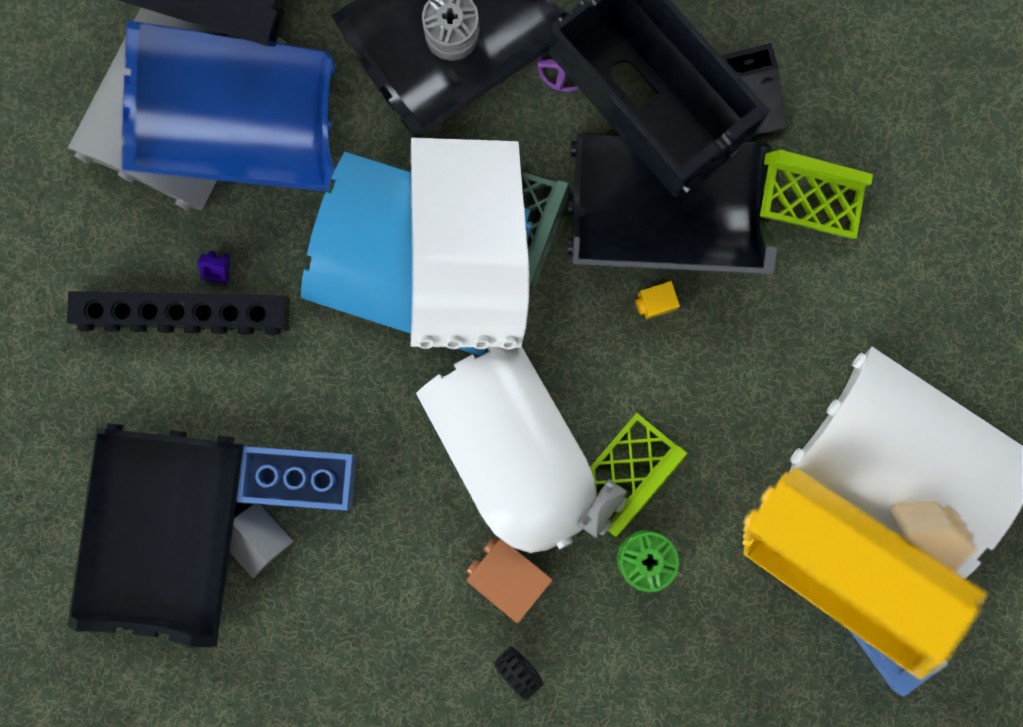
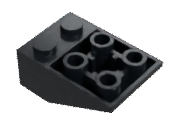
(761, 73)

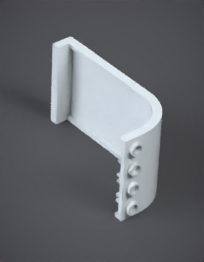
(468, 244)

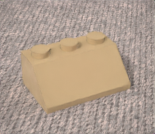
(936, 531)

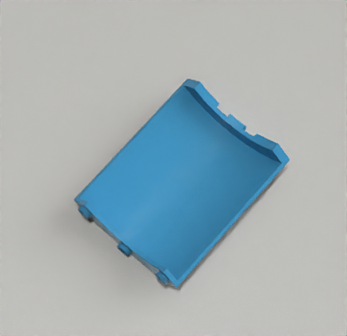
(366, 245)

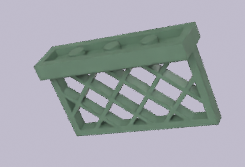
(548, 222)

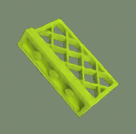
(814, 171)
(649, 484)

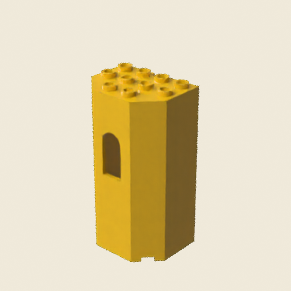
(860, 573)

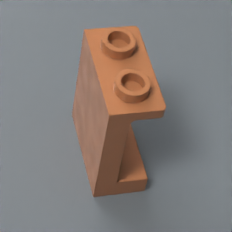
(508, 579)

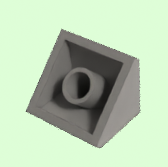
(257, 539)

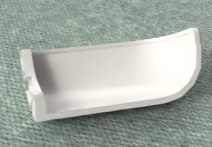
(511, 449)

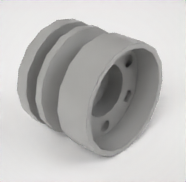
(451, 40)

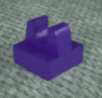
(214, 268)

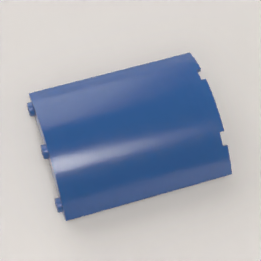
(225, 108)

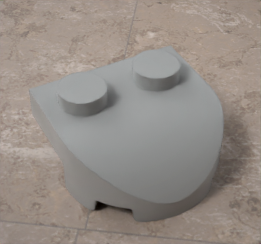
(608, 500)

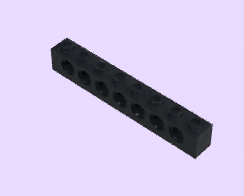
(84, 304)

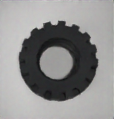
(518, 673)

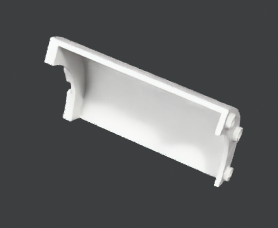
(910, 443)

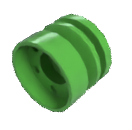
(635, 548)

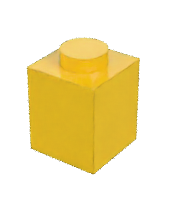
(657, 300)

